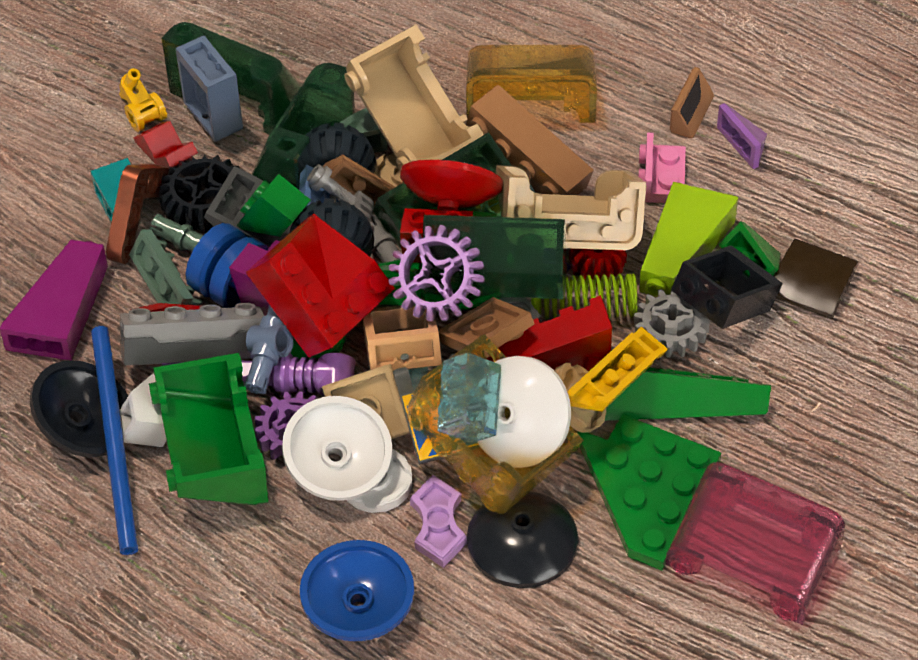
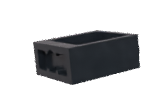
(728, 266)

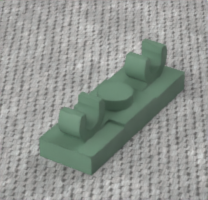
(159, 270)

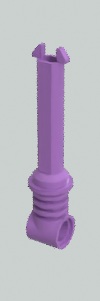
(300, 374)

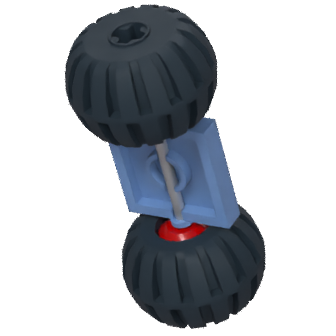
(323, 146)

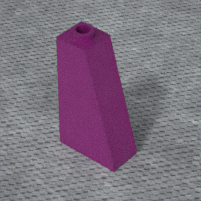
(58, 304)

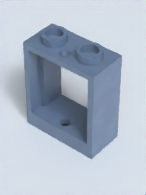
(209, 88)

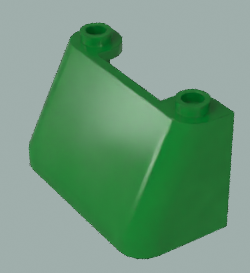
(210, 431)

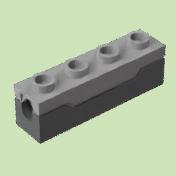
(185, 334)

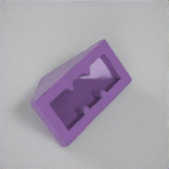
(742, 134)

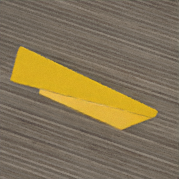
(616, 371)

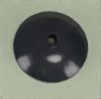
(67, 393)
(528, 553)

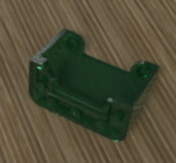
(257, 73)

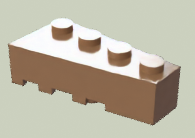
(530, 145)

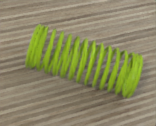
(628, 287)

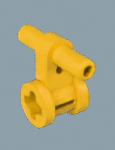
(141, 107)

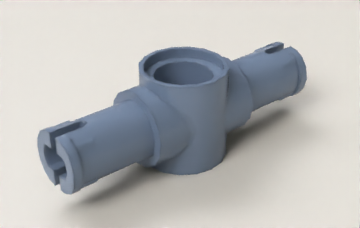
(266, 345)

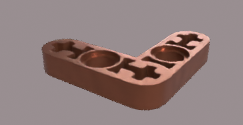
(135, 184)

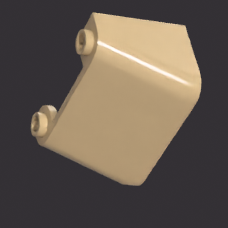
(408, 100)
(601, 221)

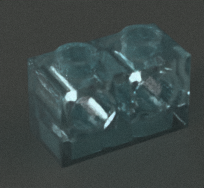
(469, 397)

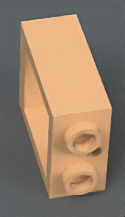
(386, 346)

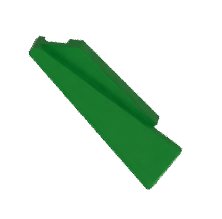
(687, 394)

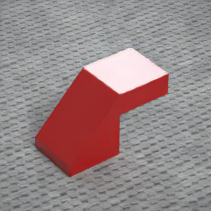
(164, 146)

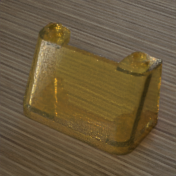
(535, 74)

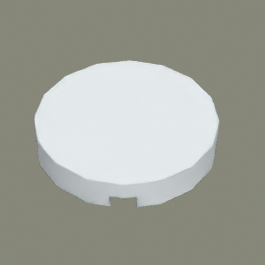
(391, 490)

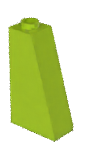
(688, 228)

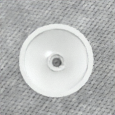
(538, 413)
(342, 428)

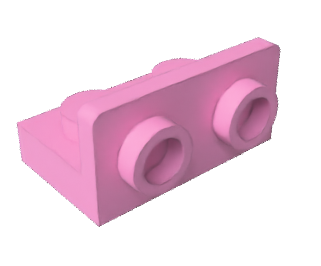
(662, 167)

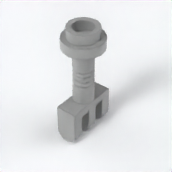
(320, 178)

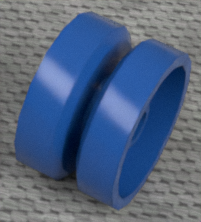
(210, 263)

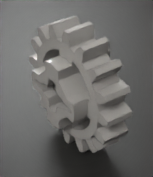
(672, 322)

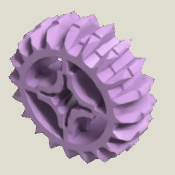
(422, 279)

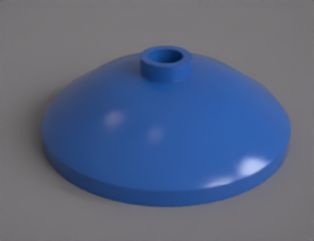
(353, 574)

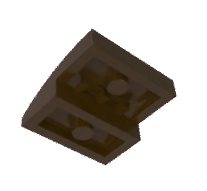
(814, 278)

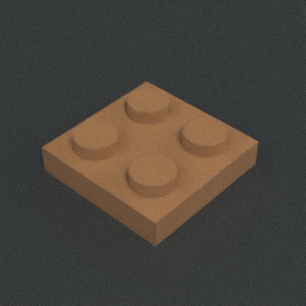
(494, 318)

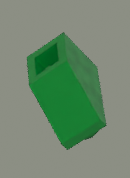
(273, 207)

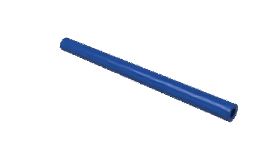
(114, 441)

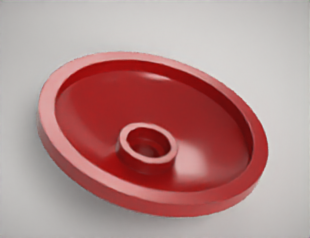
(451, 183)

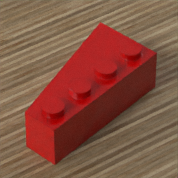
(573, 337)

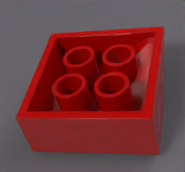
(319, 284)

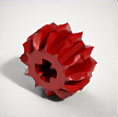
(597, 262)

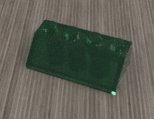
(518, 255)

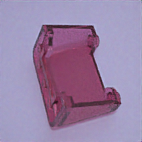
(759, 538)

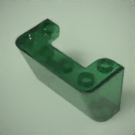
(319, 101)

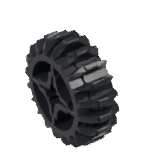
(191, 190)

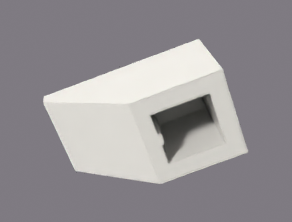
(142, 420)

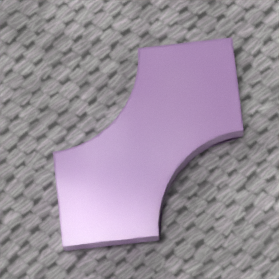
(440, 536)

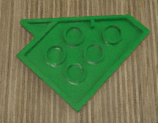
(646, 483)

